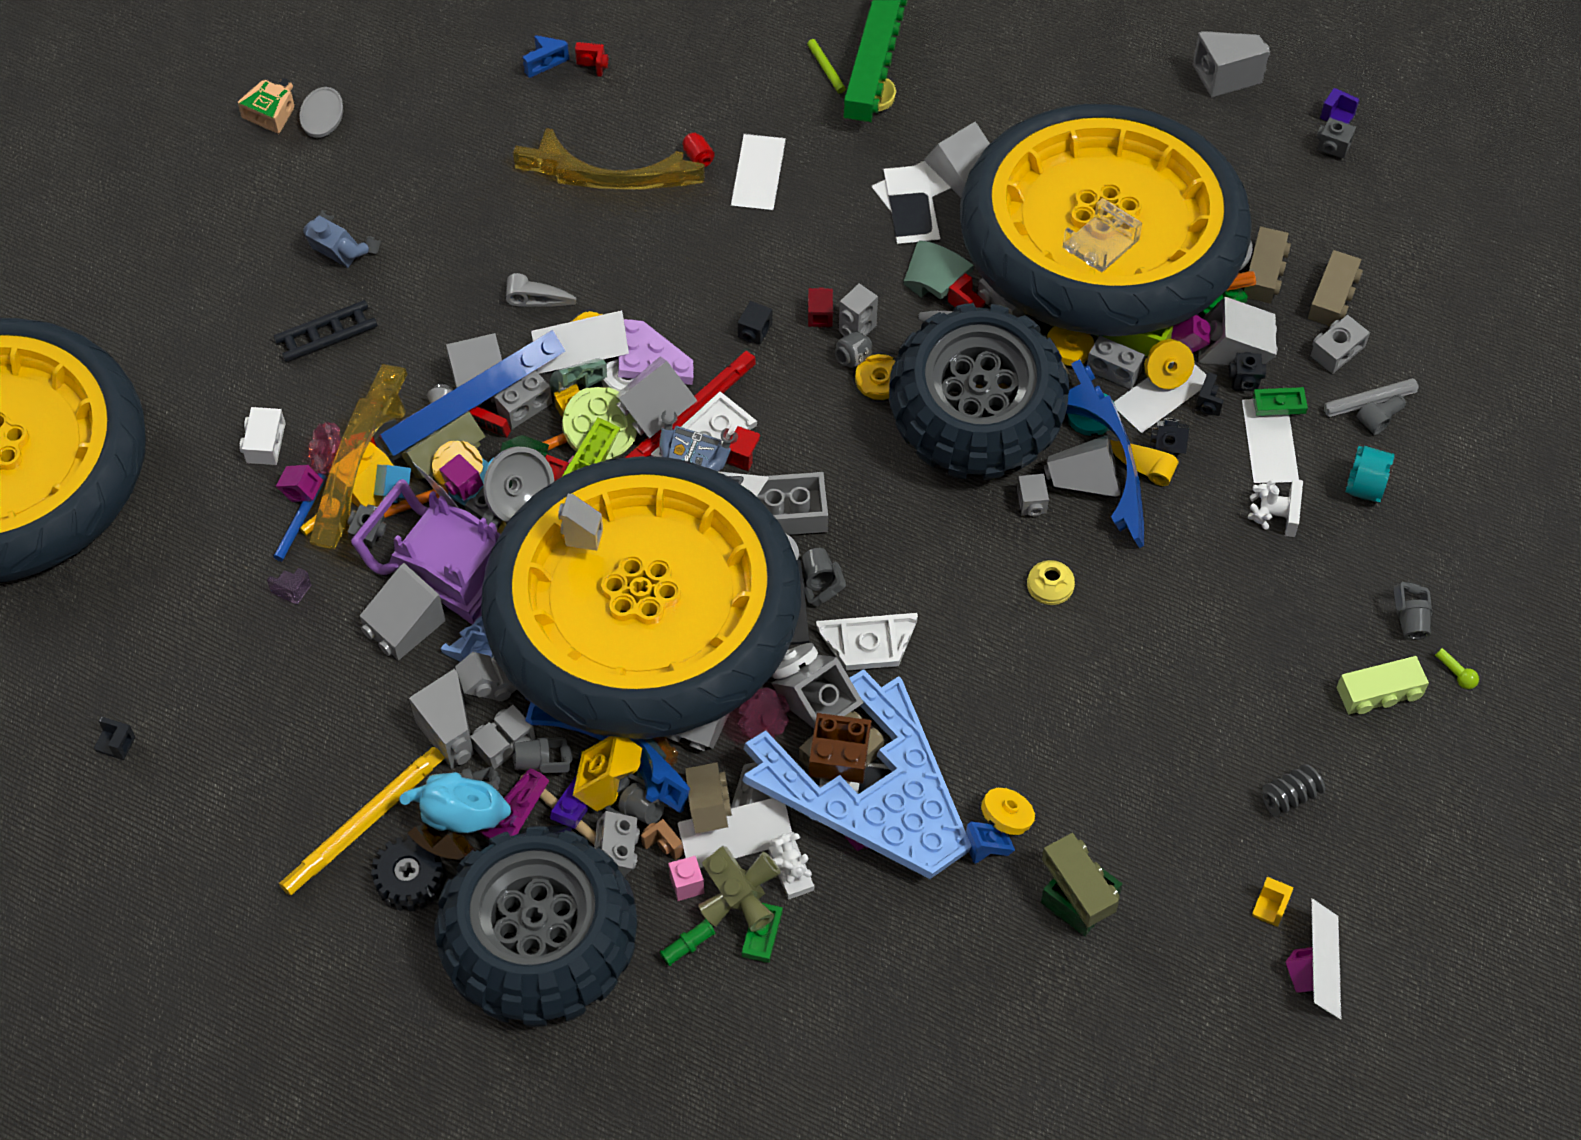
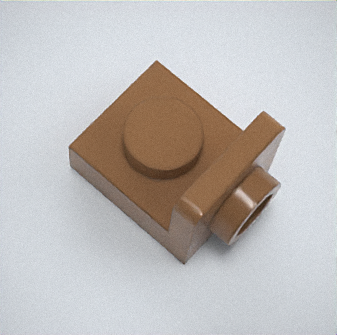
(665, 837)

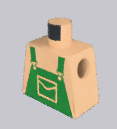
(268, 104)

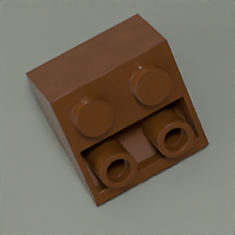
(839, 747)

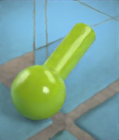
(1466, 677)

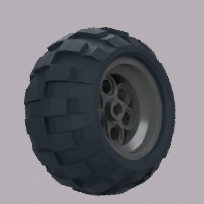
(993, 351)
(540, 876)

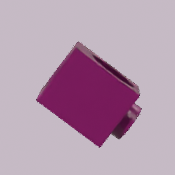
(299, 483)

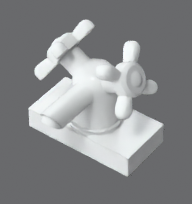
(1277, 505)
(794, 873)

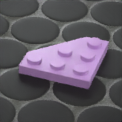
(645, 347)

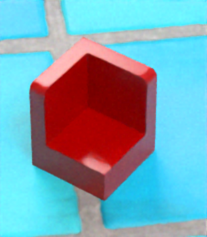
(961, 293)
(742, 450)

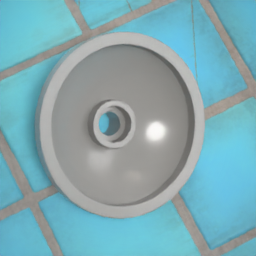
(528, 474)

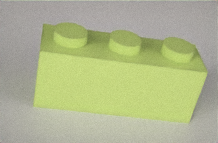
(1382, 685)

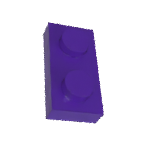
(569, 809)

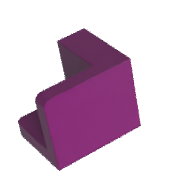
(1301, 969)

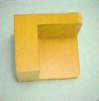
(1272, 901)

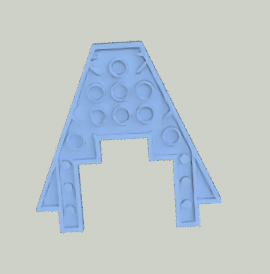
(899, 816)

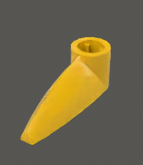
(1153, 463)

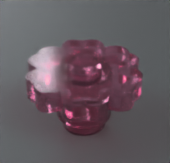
(324, 447)
(764, 712)

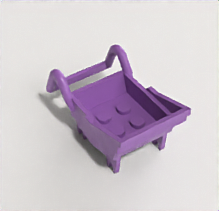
(443, 549)

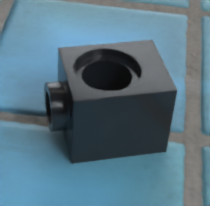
(755, 323)

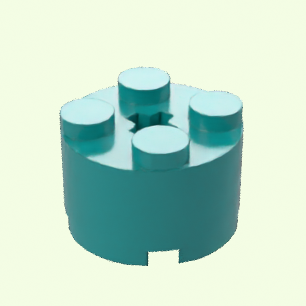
(1369, 473)

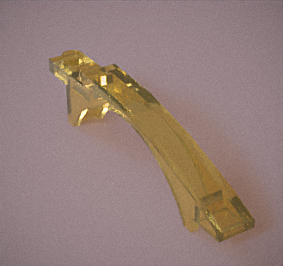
(555, 160)
(369, 415)

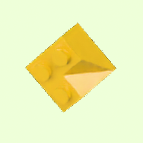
(603, 768)

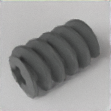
(1291, 789)

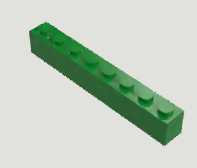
(872, 59)

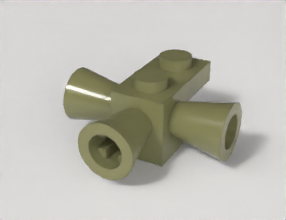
(738, 888)

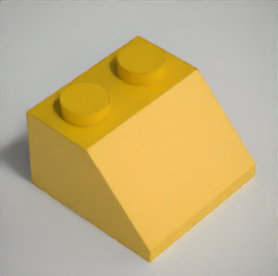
(365, 478)

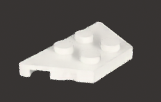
(868, 640)

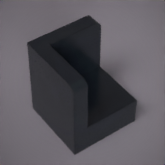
(115, 738)

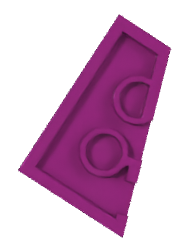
(522, 800)

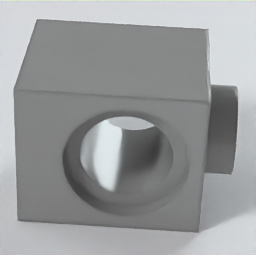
(1032, 494)

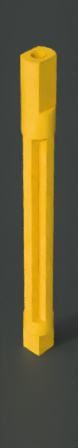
(361, 821)

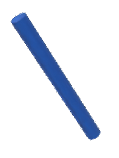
(295, 525)

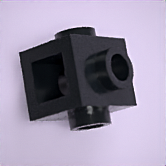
(1247, 371)
(1179, 438)

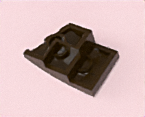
(450, 846)

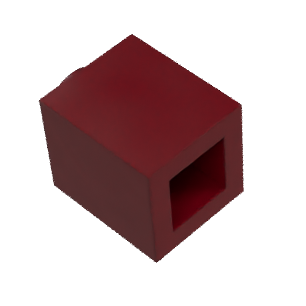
(820, 307)

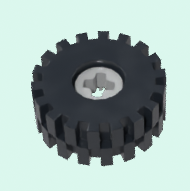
(416, 887)

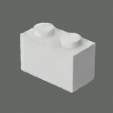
(263, 436)

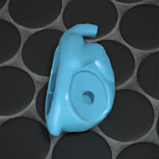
(458, 803)

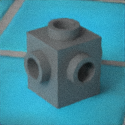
(1335, 137)
(359, 517)

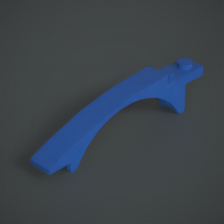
(472, 393)
(1091, 403)
(659, 777)

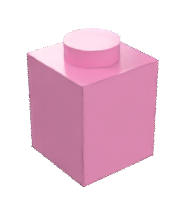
(686, 878)

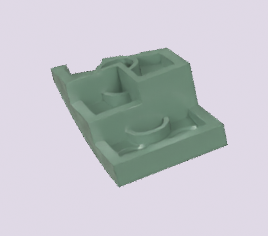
(934, 269)
(582, 373)

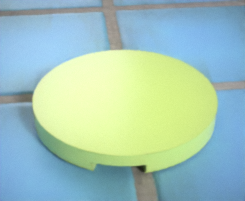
(583, 411)

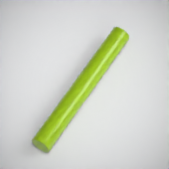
(826, 66)

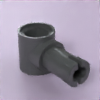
(1378, 416)

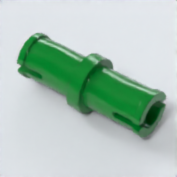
(687, 942)

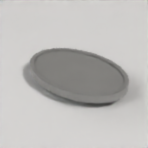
(321, 112)

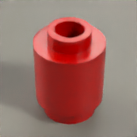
(698, 149)

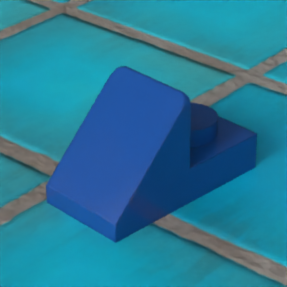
(547, 55)
(987, 840)

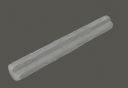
(1376, 395)

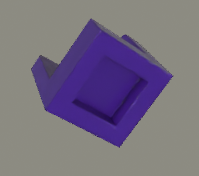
(1339, 106)

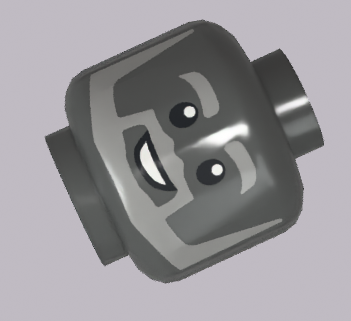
(853, 349)

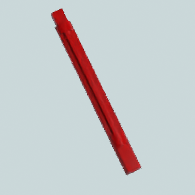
(719, 384)

